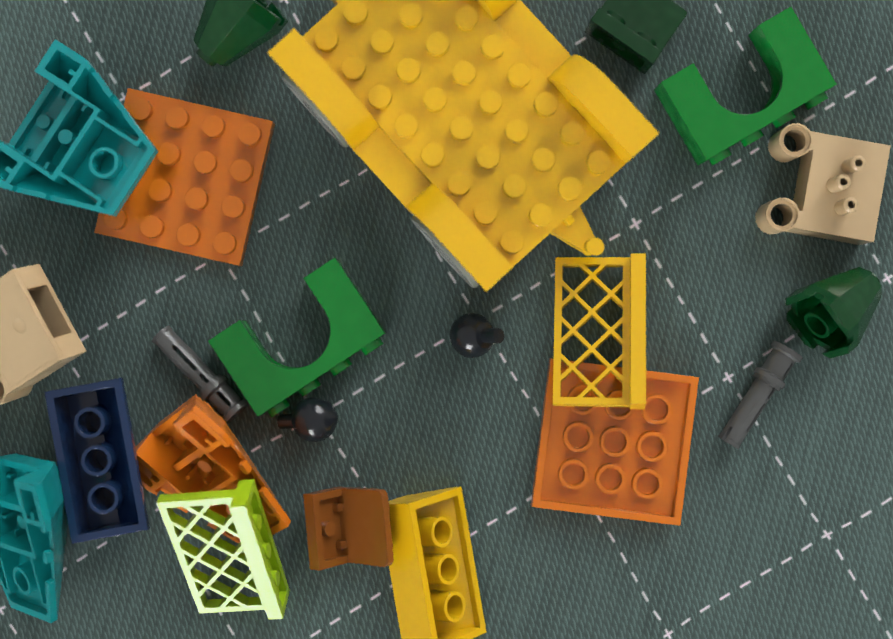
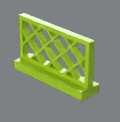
(255, 549)

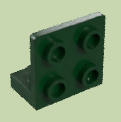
(636, 28)

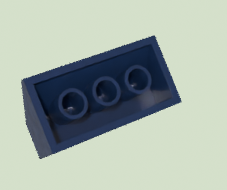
(97, 460)

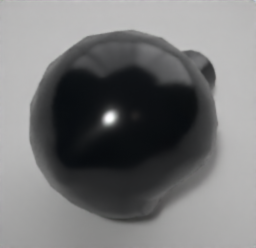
(474, 335)
(311, 419)

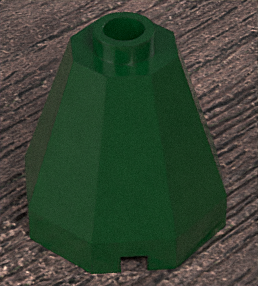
(235, 28)
(835, 310)

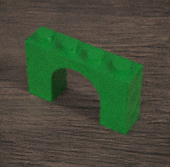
(796, 79)
(268, 382)

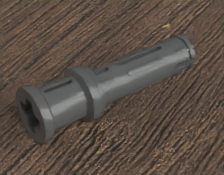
(168, 341)
(767, 380)

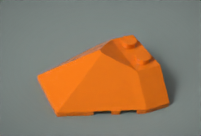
(200, 454)

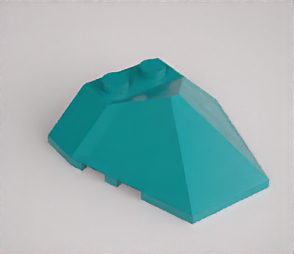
(76, 140)
(32, 535)

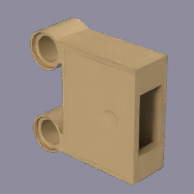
(835, 186)
(33, 332)

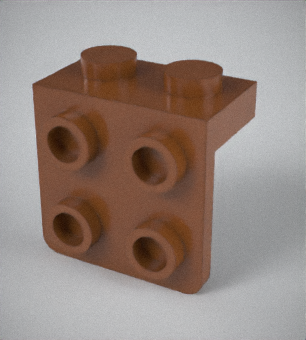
(348, 527)

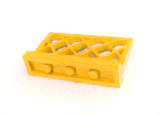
(633, 331)

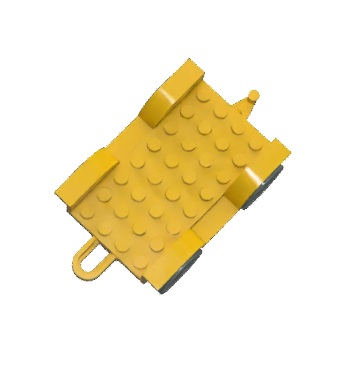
(467, 121)

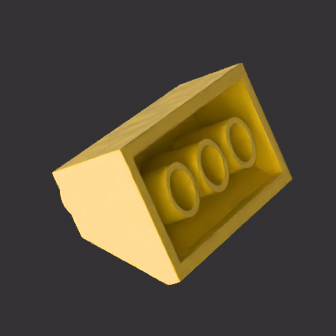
(434, 567)

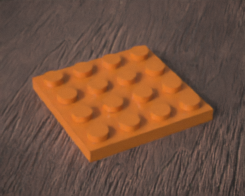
(200, 183)
(616, 457)

